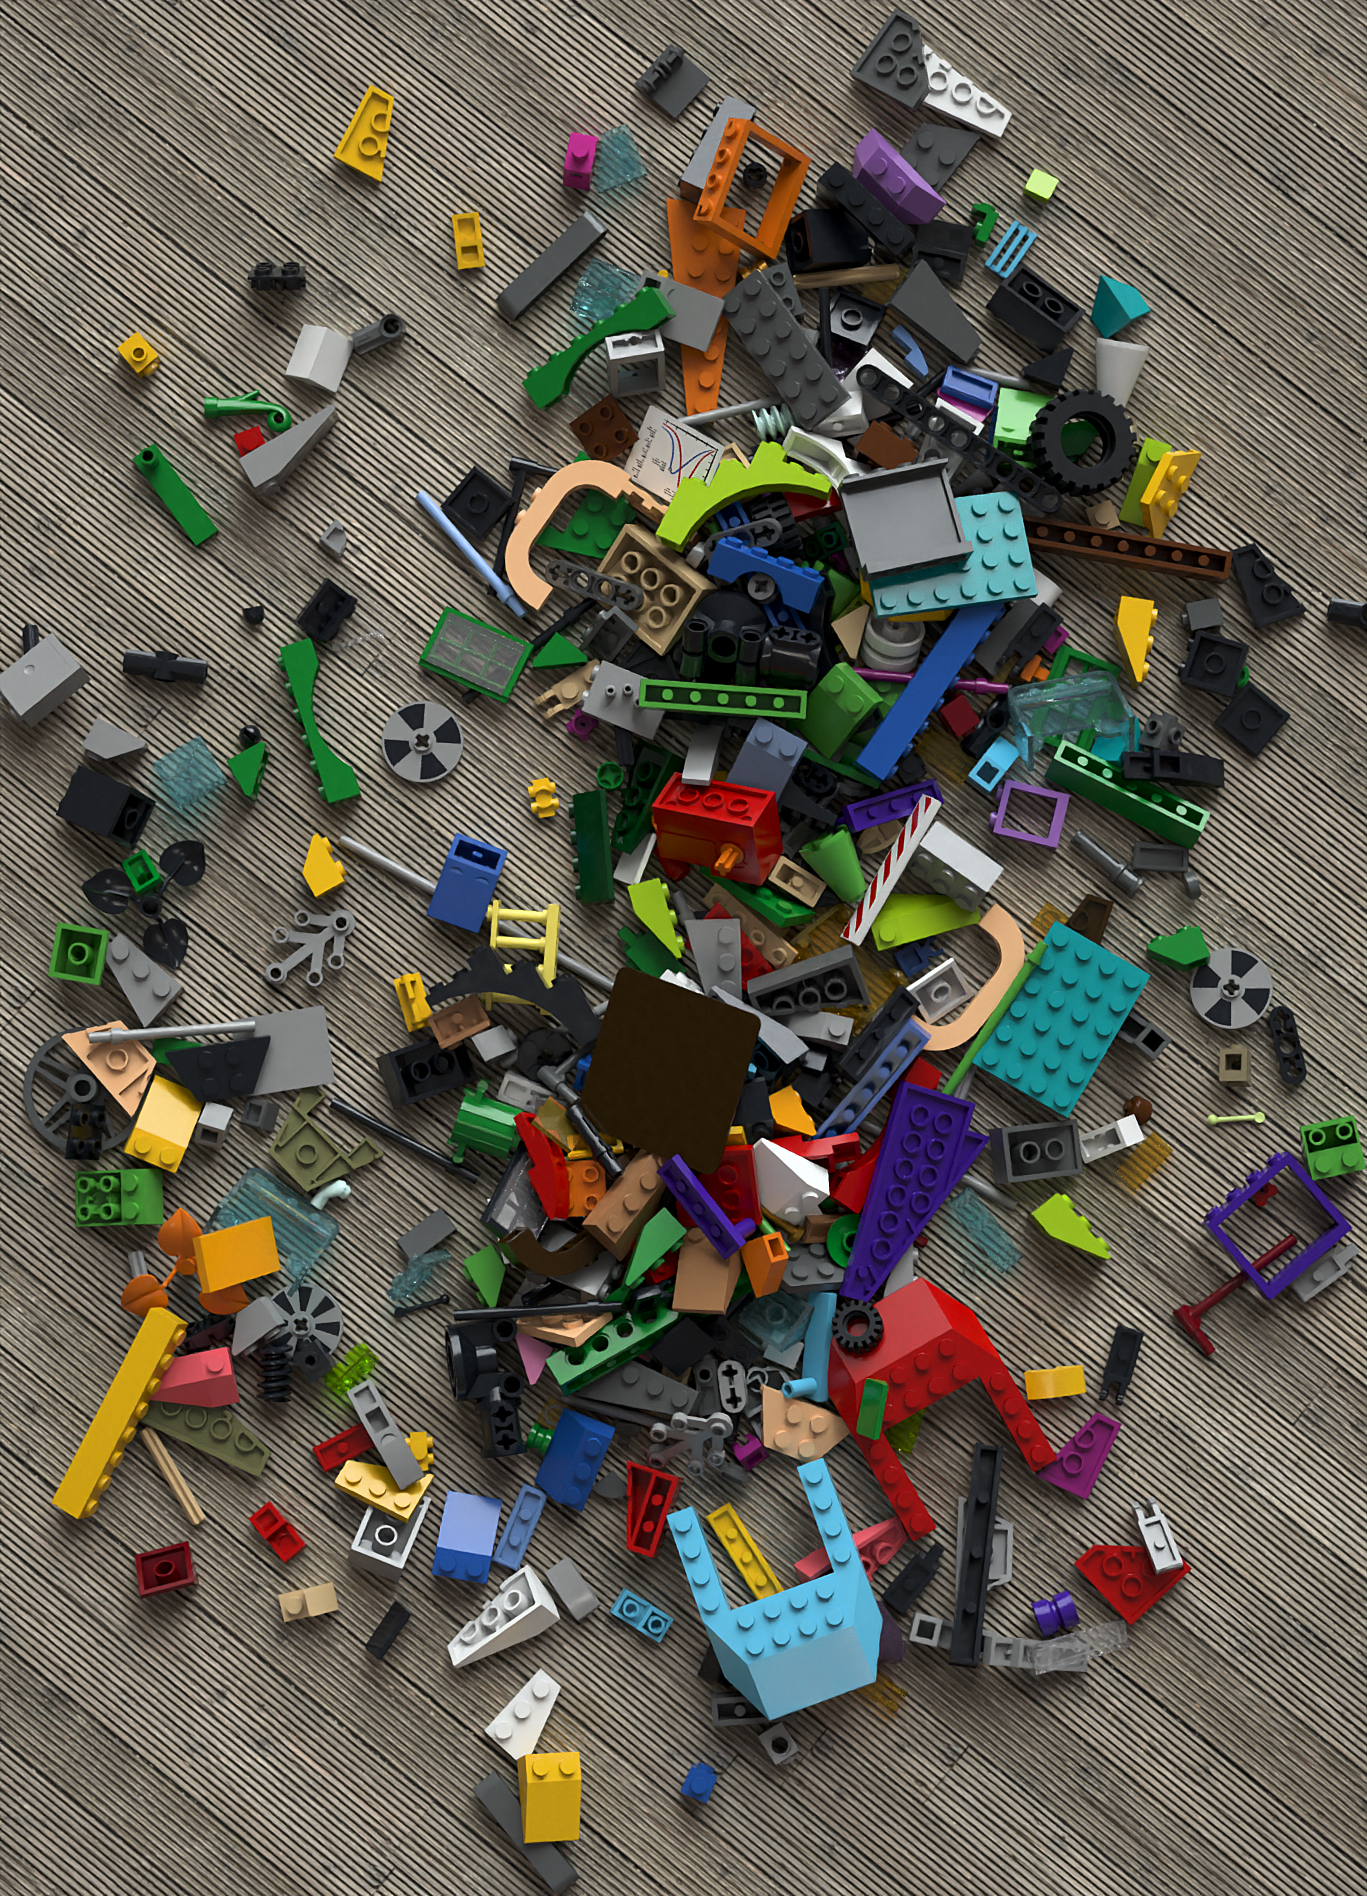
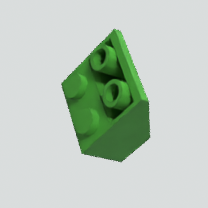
(1331, 1148)
(488, 1273)

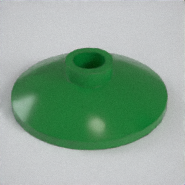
(837, 1235)

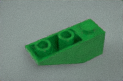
(653, 1241)

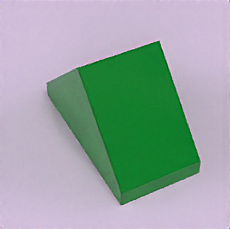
(559, 654)
(143, 873)

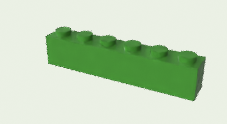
(722, 700)

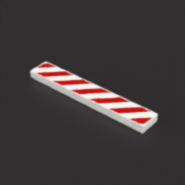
(891, 869)

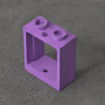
(1057, 820)

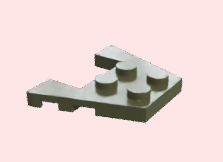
(309, 1153)

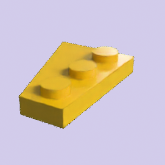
(379, 1489)

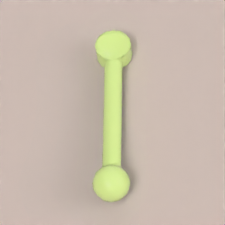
(1257, 1117)

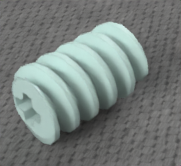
(775, 422)

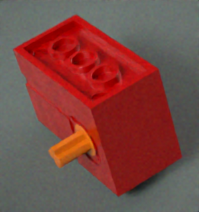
(719, 827)

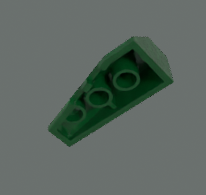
(645, 783)

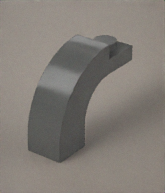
(1143, 1036)

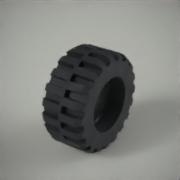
(1111, 426)

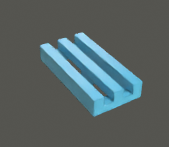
(1023, 231)

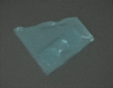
(618, 159)
(416, 1274)

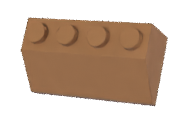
(628, 1204)

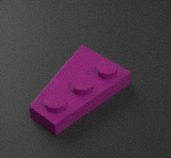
(1082, 1456)

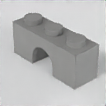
(937, 1631)

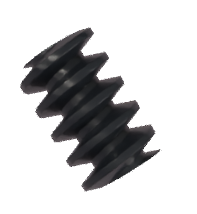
(275, 1372)

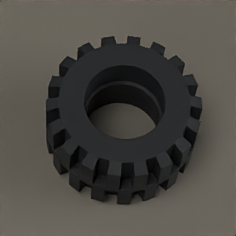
(776, 507)

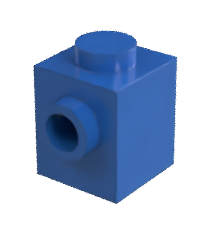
(699, 1781)

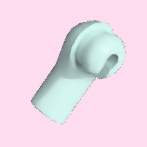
(329, 1190)

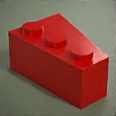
(650, 1499)

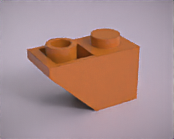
(765, 1263)

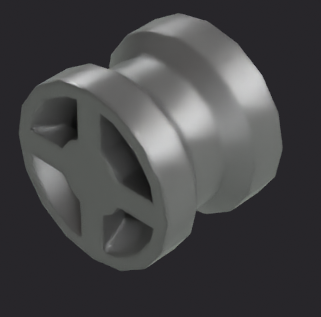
(767, 593)

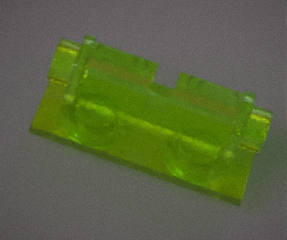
(343, 1378)

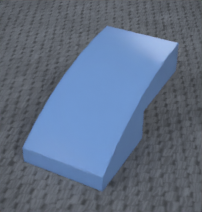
(915, 359)

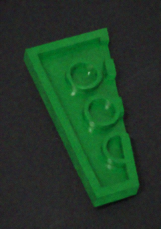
(766, 901)

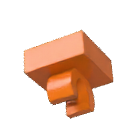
(1033, 671)

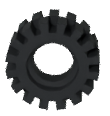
(853, 1311)

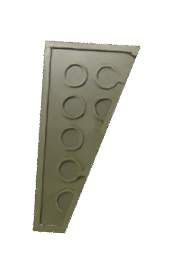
(211, 1431)

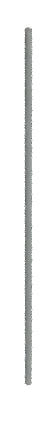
(607, 984)

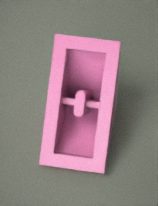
(533, 1355)

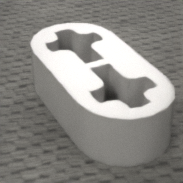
(697, 557)
(739, 1385)

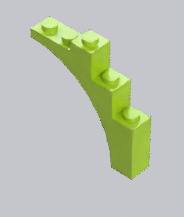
(732, 482)

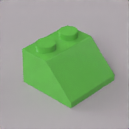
(79, 953)

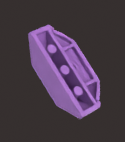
(894, 181)

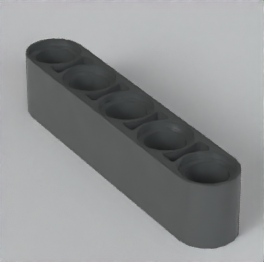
(551, 265)
(507, 1811)

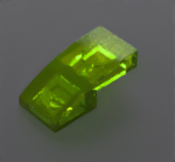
(904, 1434)

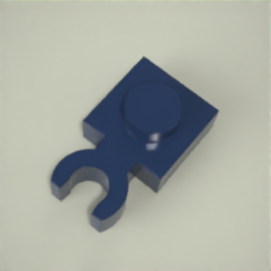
(914, 958)

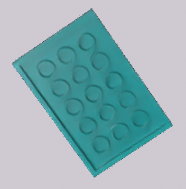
(993, 574)
(1062, 1020)

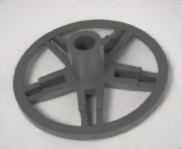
(79, 1087)

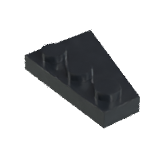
(1262, 589)

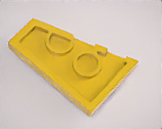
(367, 135)

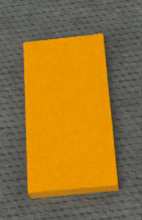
(236, 1254)

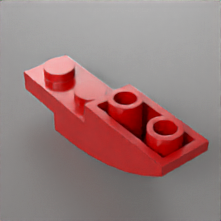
(824, 1151)
(550, 1173)

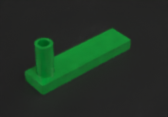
(175, 495)

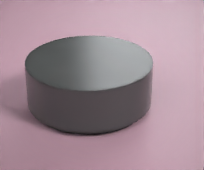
(1191, 885)

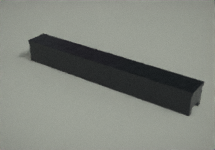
(975, 1556)

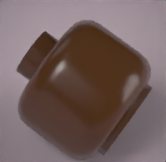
(1140, 1108)

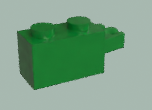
(648, 954)

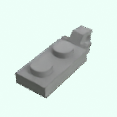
(1324, 1271)

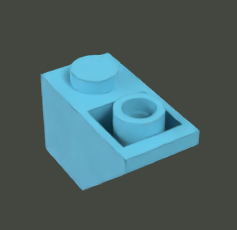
(993, 765)

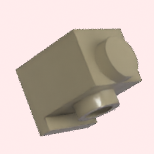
(1228, 1058)

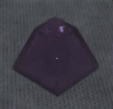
(891, 1643)

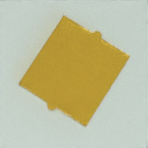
(555, 1125)

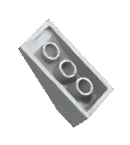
(278, 458)

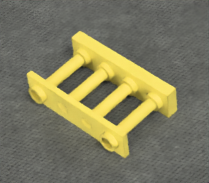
(546, 945)

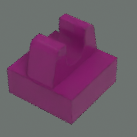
(751, 1453)

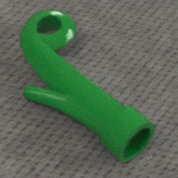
(246, 406)

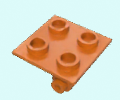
(586, 1186)

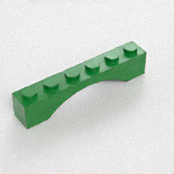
(554, 380)
(302, 667)

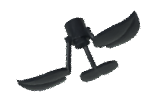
(110, 894)

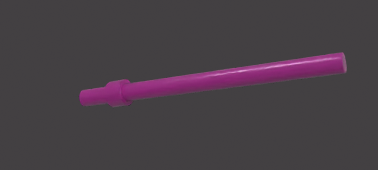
(978, 686)

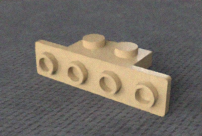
(760, 930)

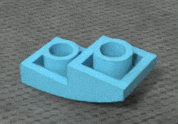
(641, 1615)

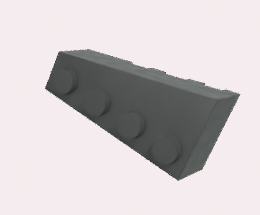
(812, 984)
(643, 1389)

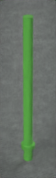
(1032, 960)

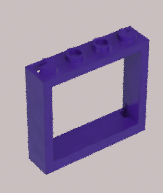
(1305, 1258)

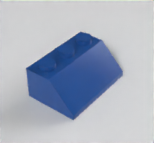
(574, 1458)

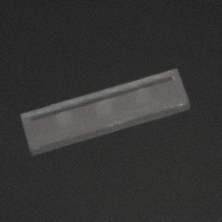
(1077, 1647)

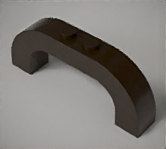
(581, 1251)

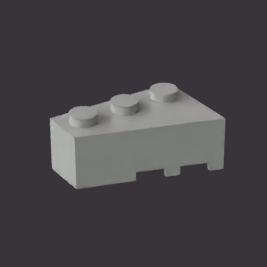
(142, 980)

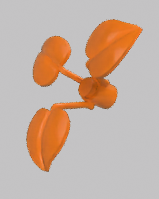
(176, 1240)

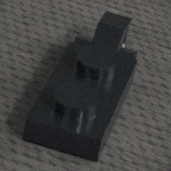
(913, 1579)

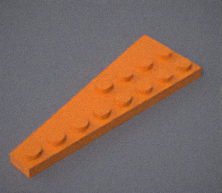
(709, 265)

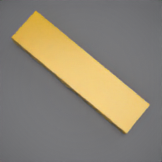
(744, 1552)

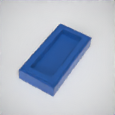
(969, 387)

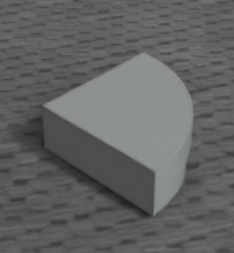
(334, 538)

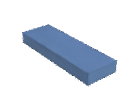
(520, 1527)

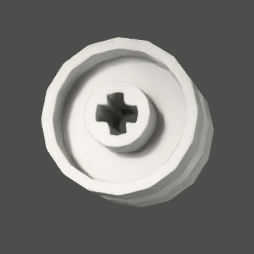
(891, 644)

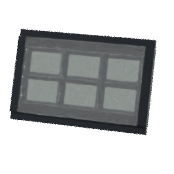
(515, 1201)

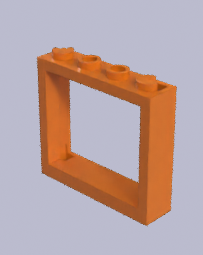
(782, 198)

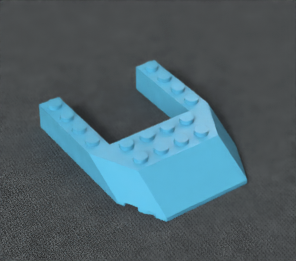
(798, 1641)

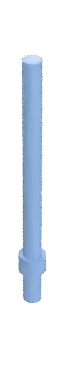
(504, 592)

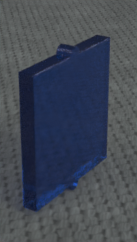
(991, 432)

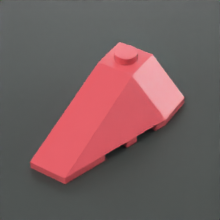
(200, 1380)
(874, 1545)

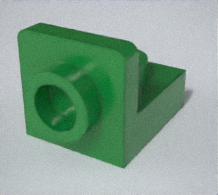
(984, 229)

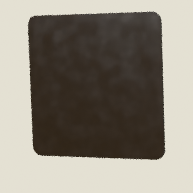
(669, 1069)

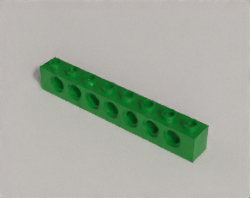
(619, 1349)

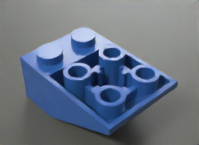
(467, 883)

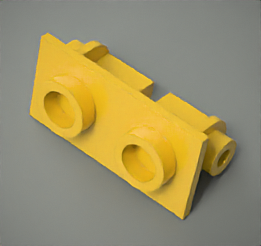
(412, 1001)

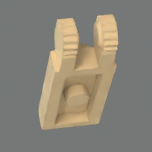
(568, 690)

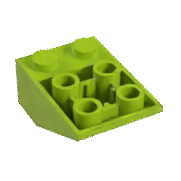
(651, 911)
(1061, 1224)

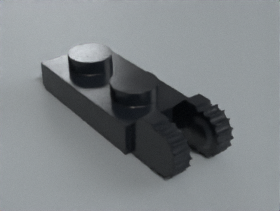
(1032, 637)
(1121, 1361)

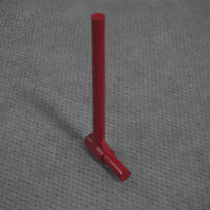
(1190, 1317)

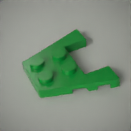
(592, 526)

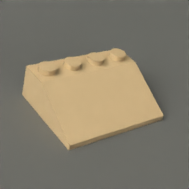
(668, 583)

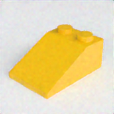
(164, 1124)
(550, 1796)

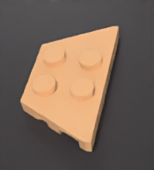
(120, 1067)
(798, 1426)

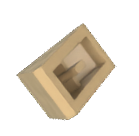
(850, 631)

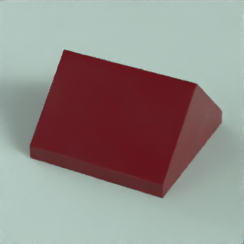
(165, 1570)

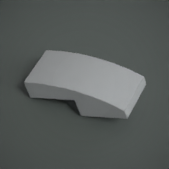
(573, 1589)

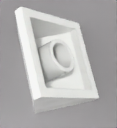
(320, 357)
(940, 991)

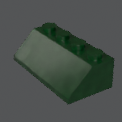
(593, 848)

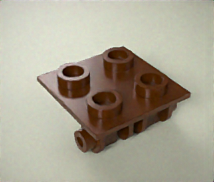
(604, 430)

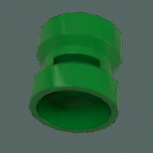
(613, 774)

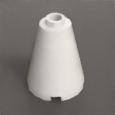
(1118, 368)

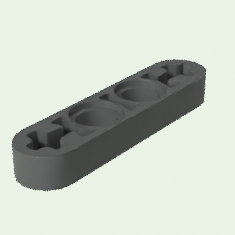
(594, 584)

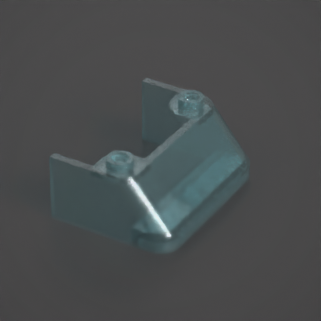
(1069, 706)
(297, 1224)

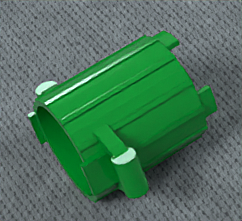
(484, 1125)

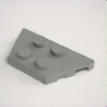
(1002, 1548)

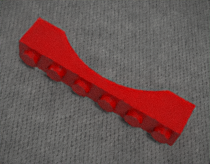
(851, 1183)

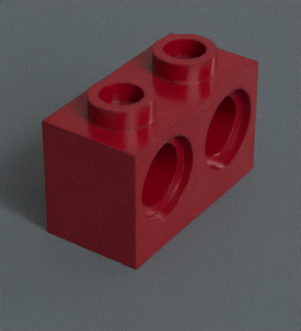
(957, 715)

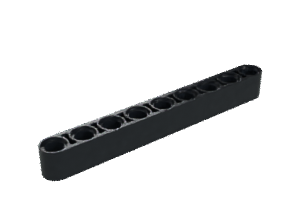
(951, 428)

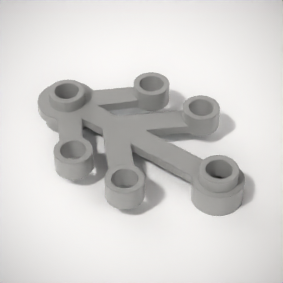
(313, 944)
(716, 1426)

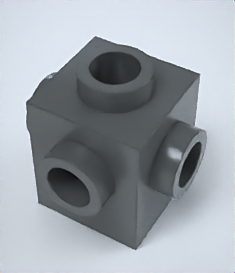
(1162, 732)

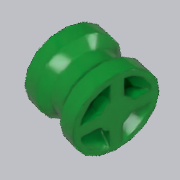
(539, 1438)

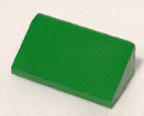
(872, 1408)

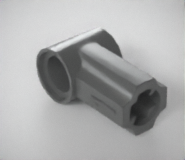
(375, 335)

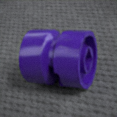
(1055, 1613)

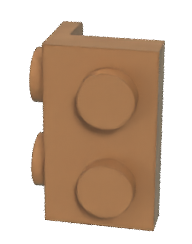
(459, 1021)

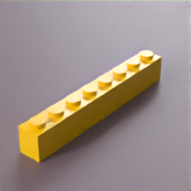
(120, 1412)

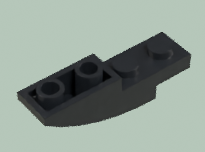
(1173, 768)

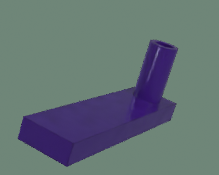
(887, 806)
(703, 1208)

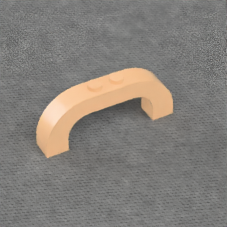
(545, 503)
(1011, 951)

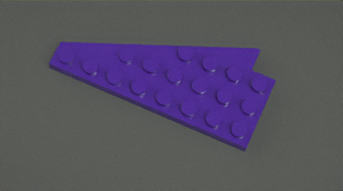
(916, 1170)

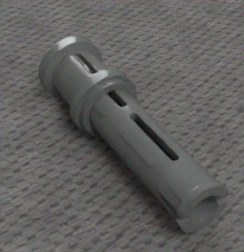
(1117, 870)

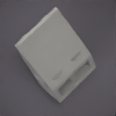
(695, 311)

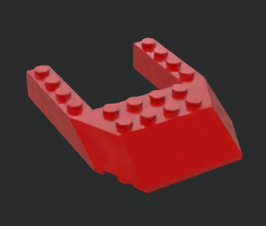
(925, 1354)

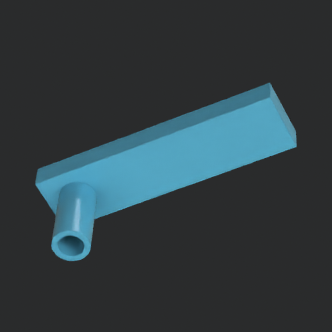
(816, 1350)

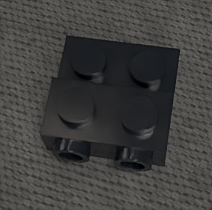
(1213, 664)

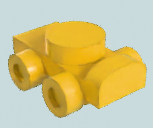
(544, 803)
(419, 1446)

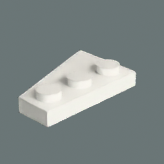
(525, 1715)

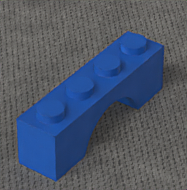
(798, 585)

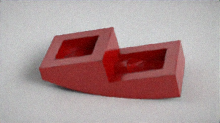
(278, 1532)

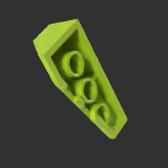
(917, 917)

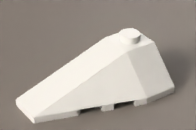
(513, 1616)

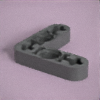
(764, 540)

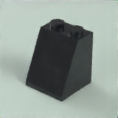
(825, 241)
(106, 807)

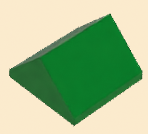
(250, 768)

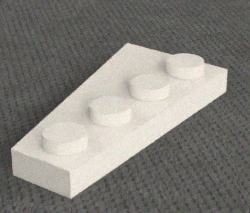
(961, 100)

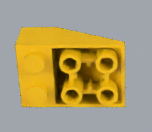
(1131, 631)

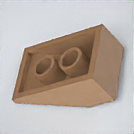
(703, 1276)

